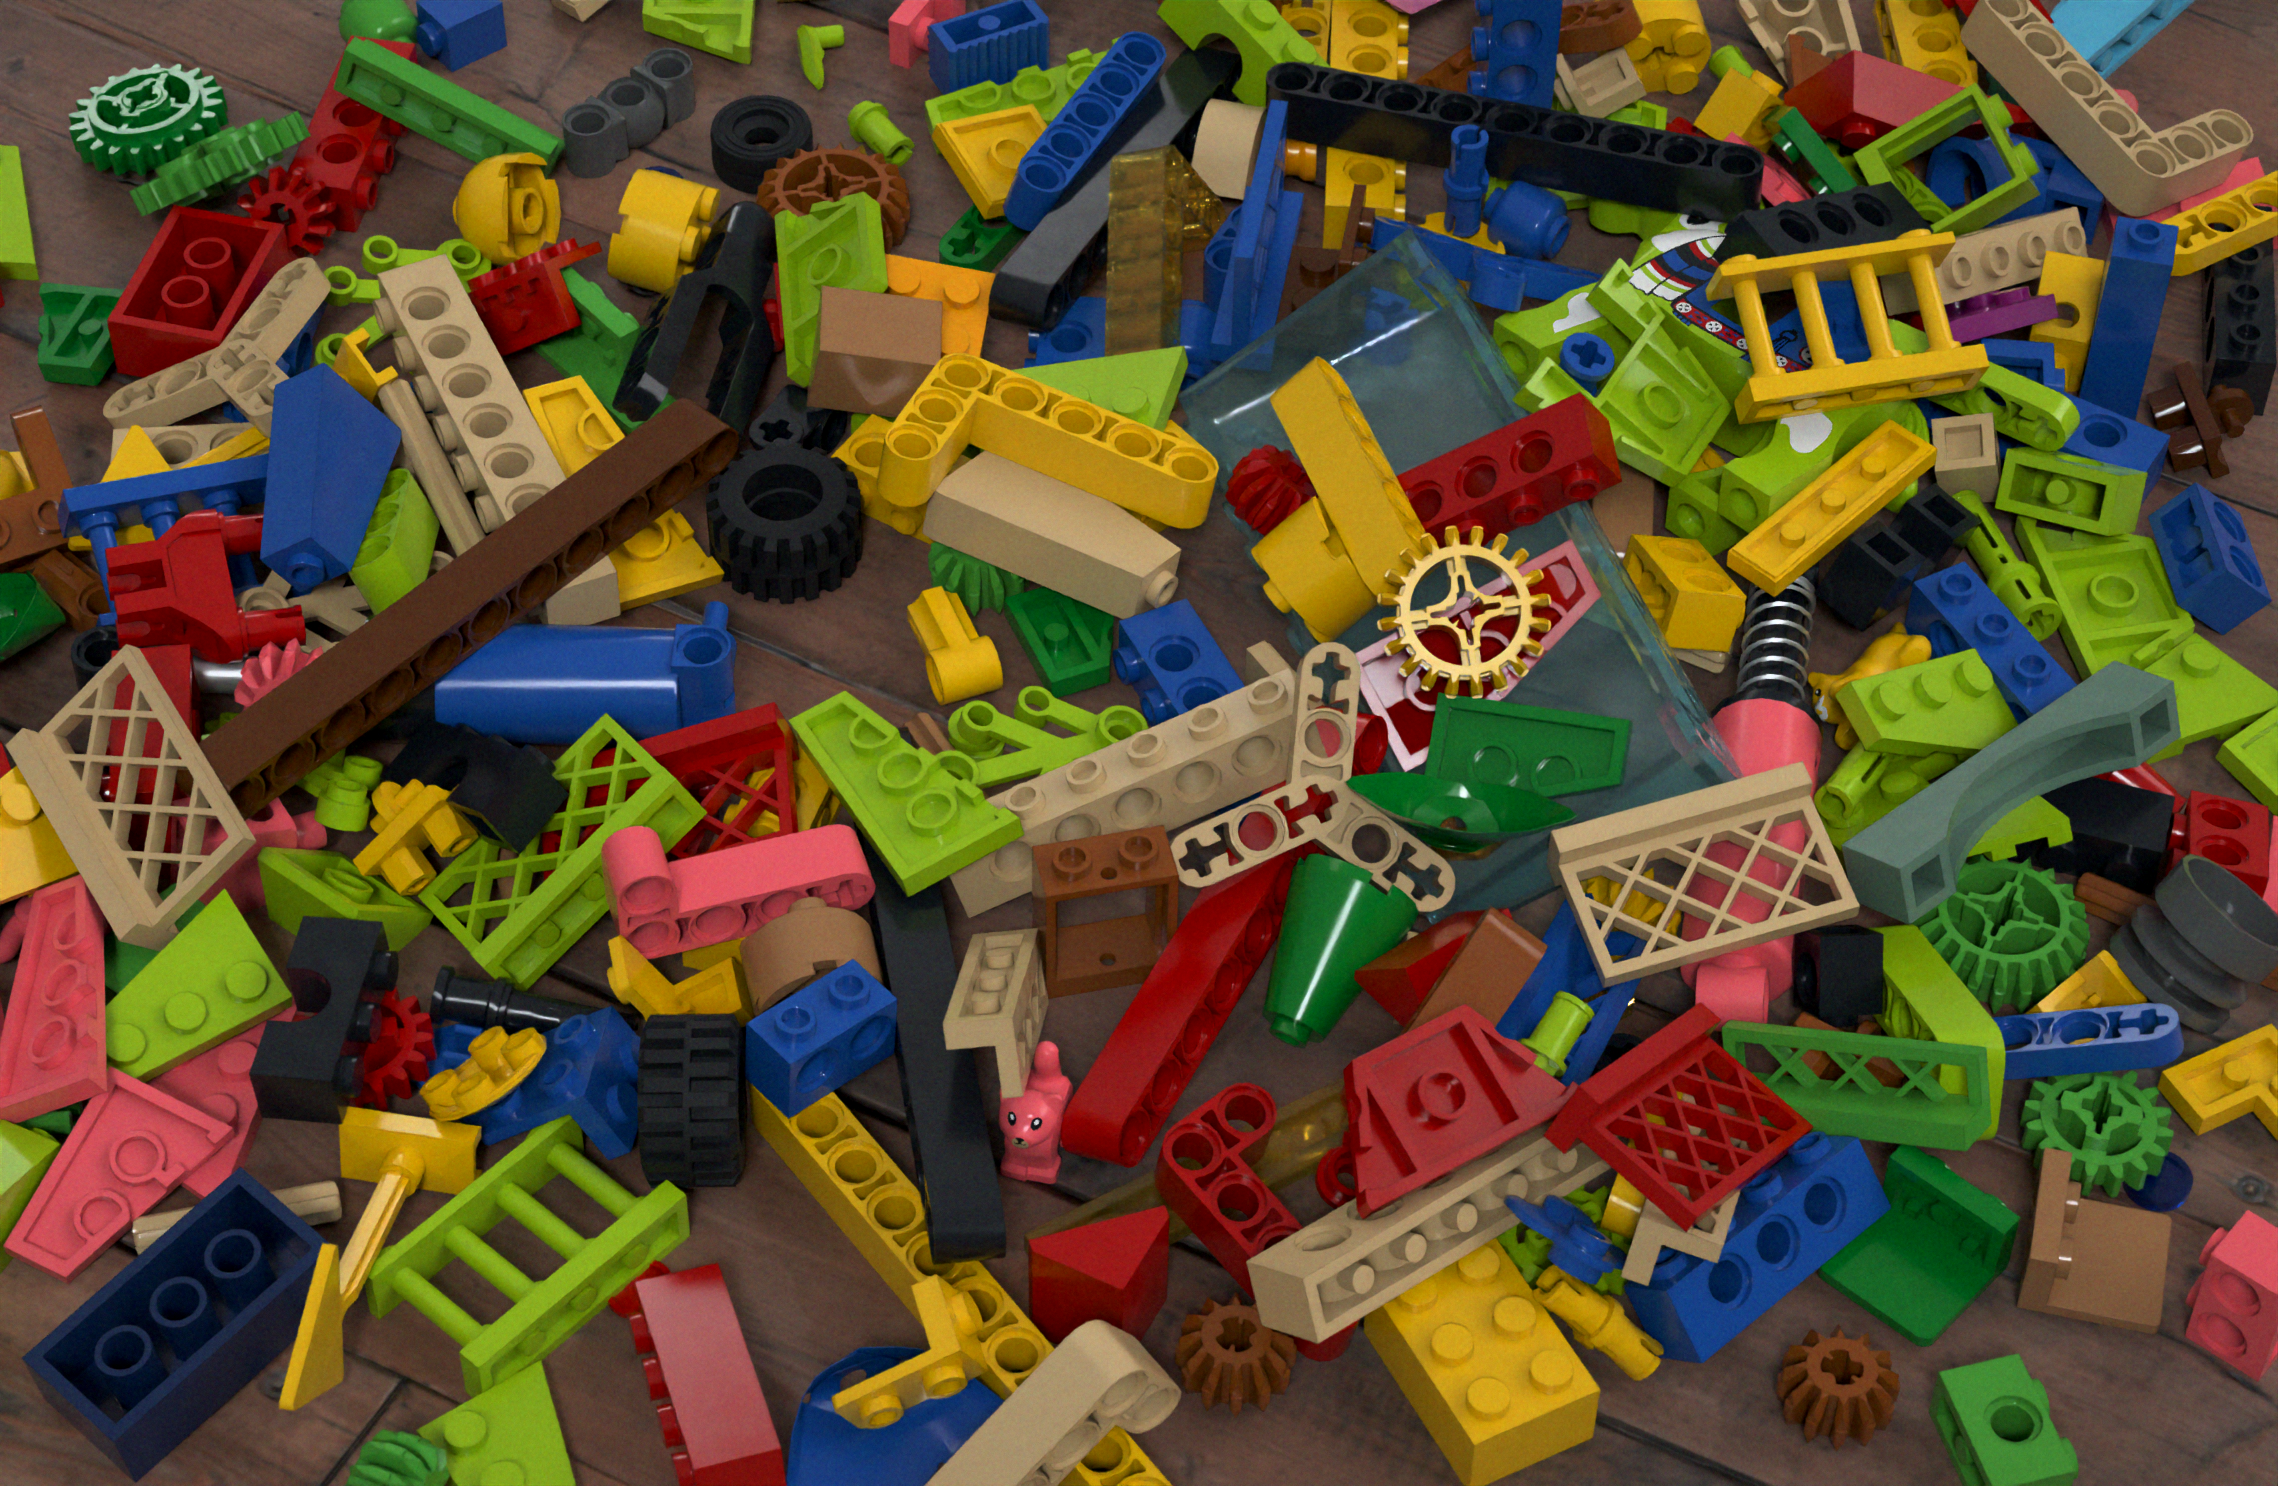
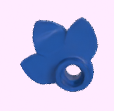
(1575, 1238)

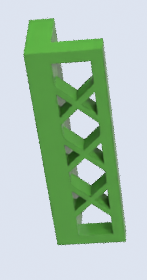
(439, 107)
(1867, 1107)

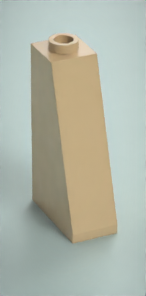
(1053, 536)

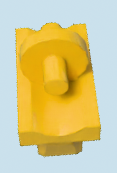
(406, 825)

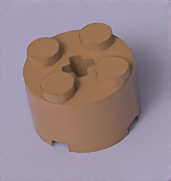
(804, 948)

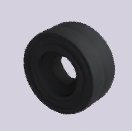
(753, 122)

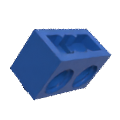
(2209, 559)
(820, 1038)

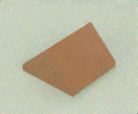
(872, 350)

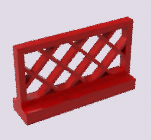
(717, 754)
(1647, 1082)

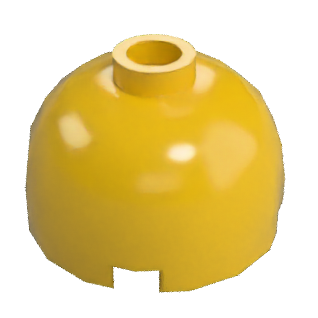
(508, 207)

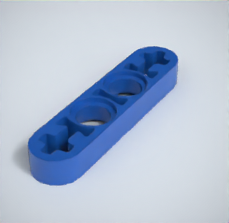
(2125, 1040)

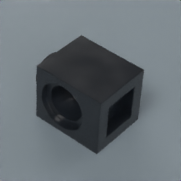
(1839, 973)

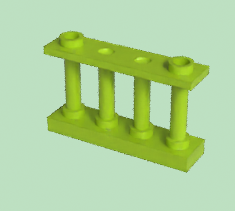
(547, 1309)

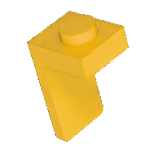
(711, 991)
(954, 1358)

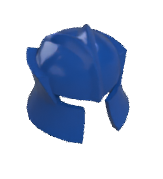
(1961, 157)

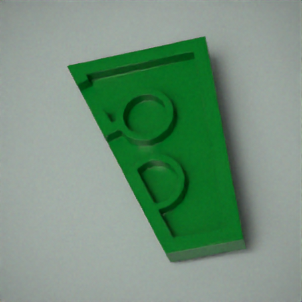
(1527, 747)

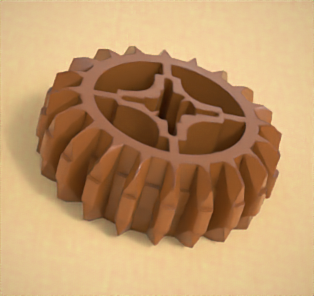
(831, 176)

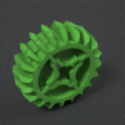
(2009, 932)

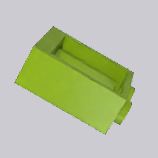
(1936, 125)

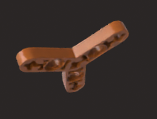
(1582, 30)

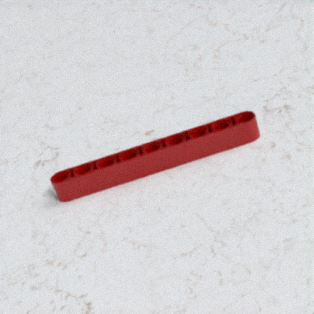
(1198, 981)

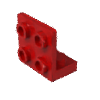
(529, 297)

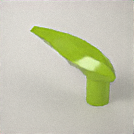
(810, 49)

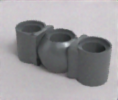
(628, 113)

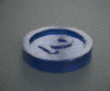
(2166, 1190)

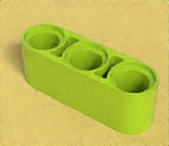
(396, 543)

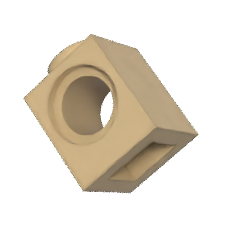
(1968, 455)

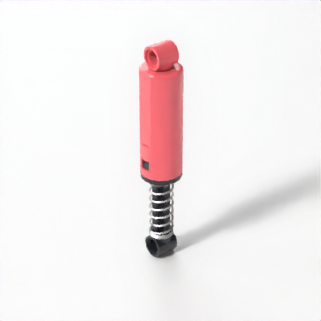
(1763, 731)

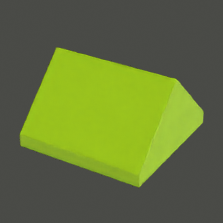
(332, 887)

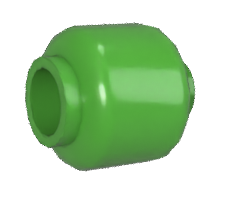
(378, 20)

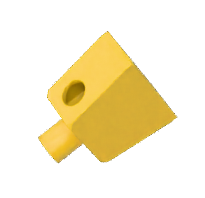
(2074, 283)

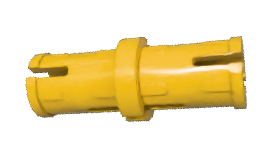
(1598, 1322)

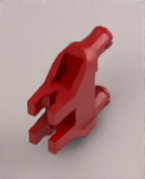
(183, 591)

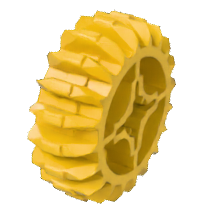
(1455, 558)

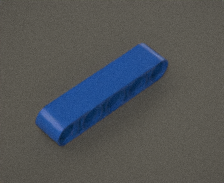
(1083, 127)

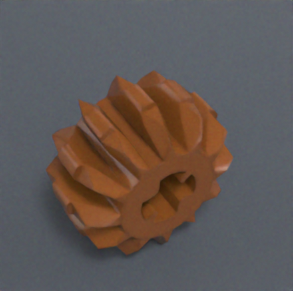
(1233, 1356)
(1837, 1387)

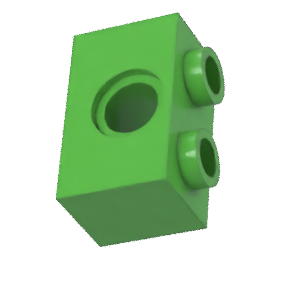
(1998, 1400)

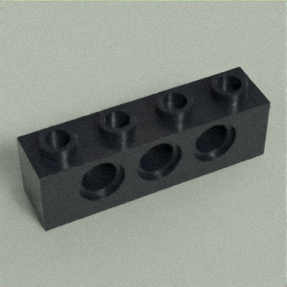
(1819, 224)
(2240, 321)

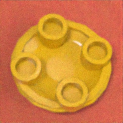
(491, 1073)

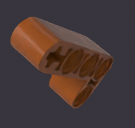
(1482, 973)

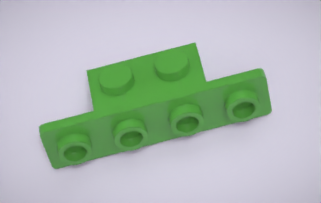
(597, 346)

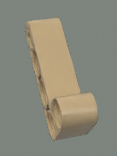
(1064, 1410)

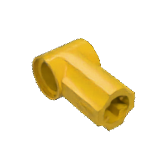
(955, 656)

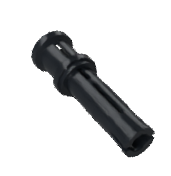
(500, 1004)

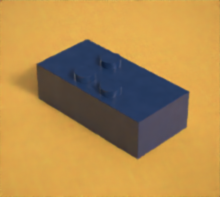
(181, 1325)

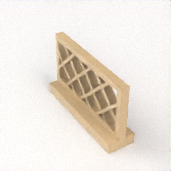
(1691, 822)
(98, 839)

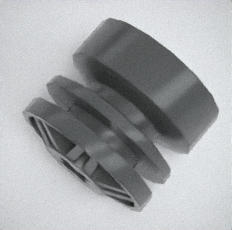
(2199, 943)

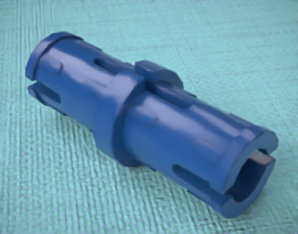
(1466, 180)

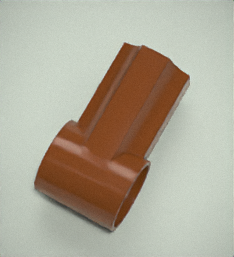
(73, 588)

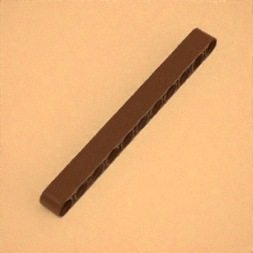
(464, 606)

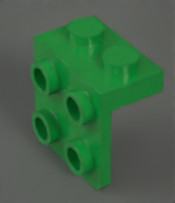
(1928, 1251)

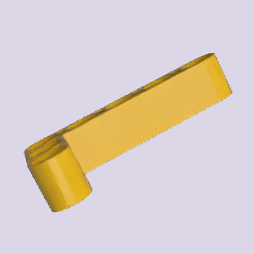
(1045, 431)

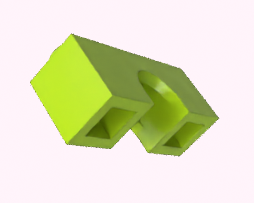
(1253, 27)

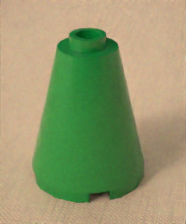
(1326, 933)

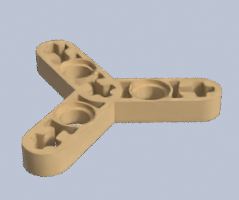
(236, 370)
(1324, 776)

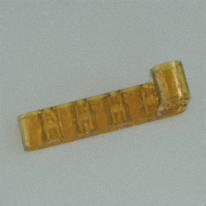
(1154, 218)

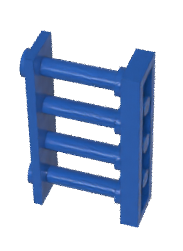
(158, 503)

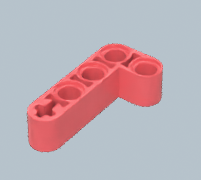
(725, 892)

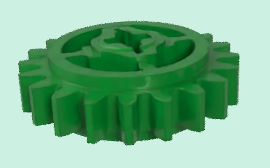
(147, 118)

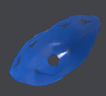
(906, 1453)

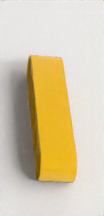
(1349, 472)

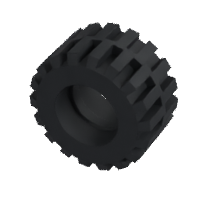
(785, 522)
(692, 1100)

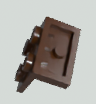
(1317, 268)

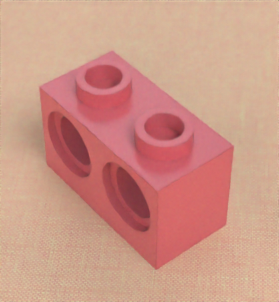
(2238, 1296)

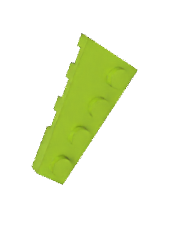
(1129, 384)

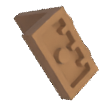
(2091, 1255)

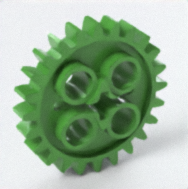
(219, 163)

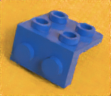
(583, 1073)

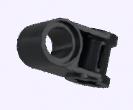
(793, 422)

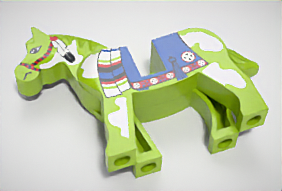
(1775, 454)

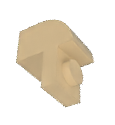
(1228, 146)

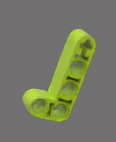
(1932, 1004)

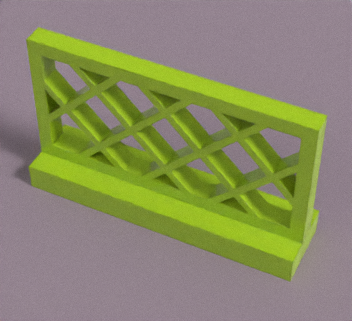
(573, 896)

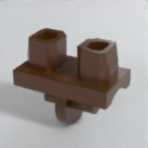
(2208, 418)

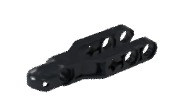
(738, 269)

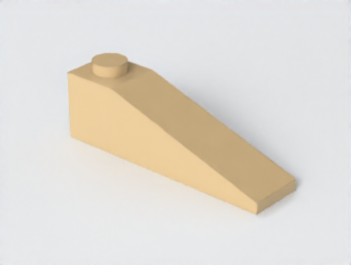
(1823, 23)

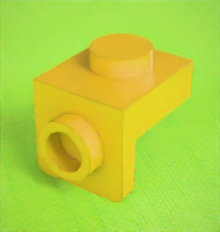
(2092, 986)

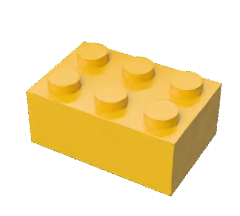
(1485, 1367)

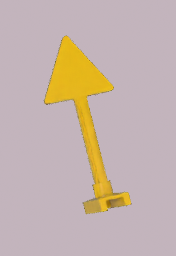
(140, 457)
(401, 1157)

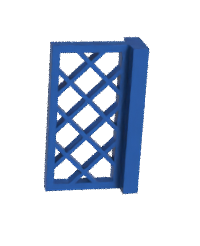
(1260, 247)

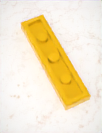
(1831, 507)

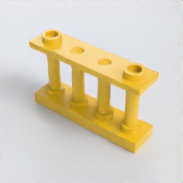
(1829, 381)

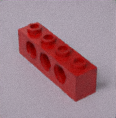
(350, 148)
(1516, 473)

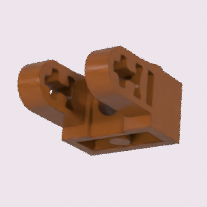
(30, 519)

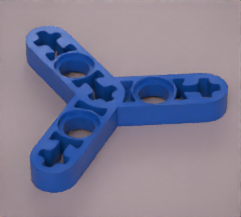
(1490, 276)

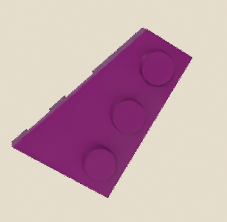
(1998, 313)

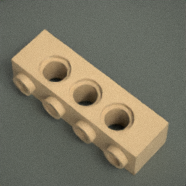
(1993, 258)

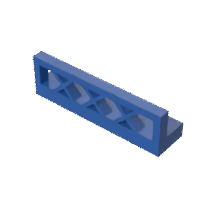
(1570, 969)

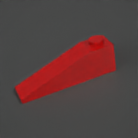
(1869, 97)

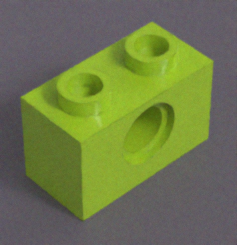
(2071, 490)

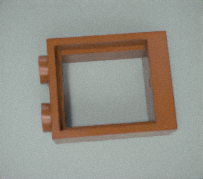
(1133, 942)

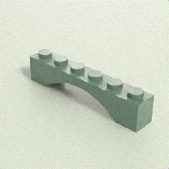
(2100, 726)

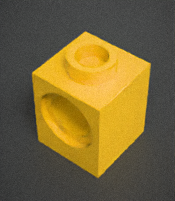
(1740, 106)

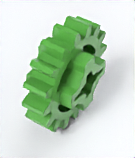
(2129, 1135)

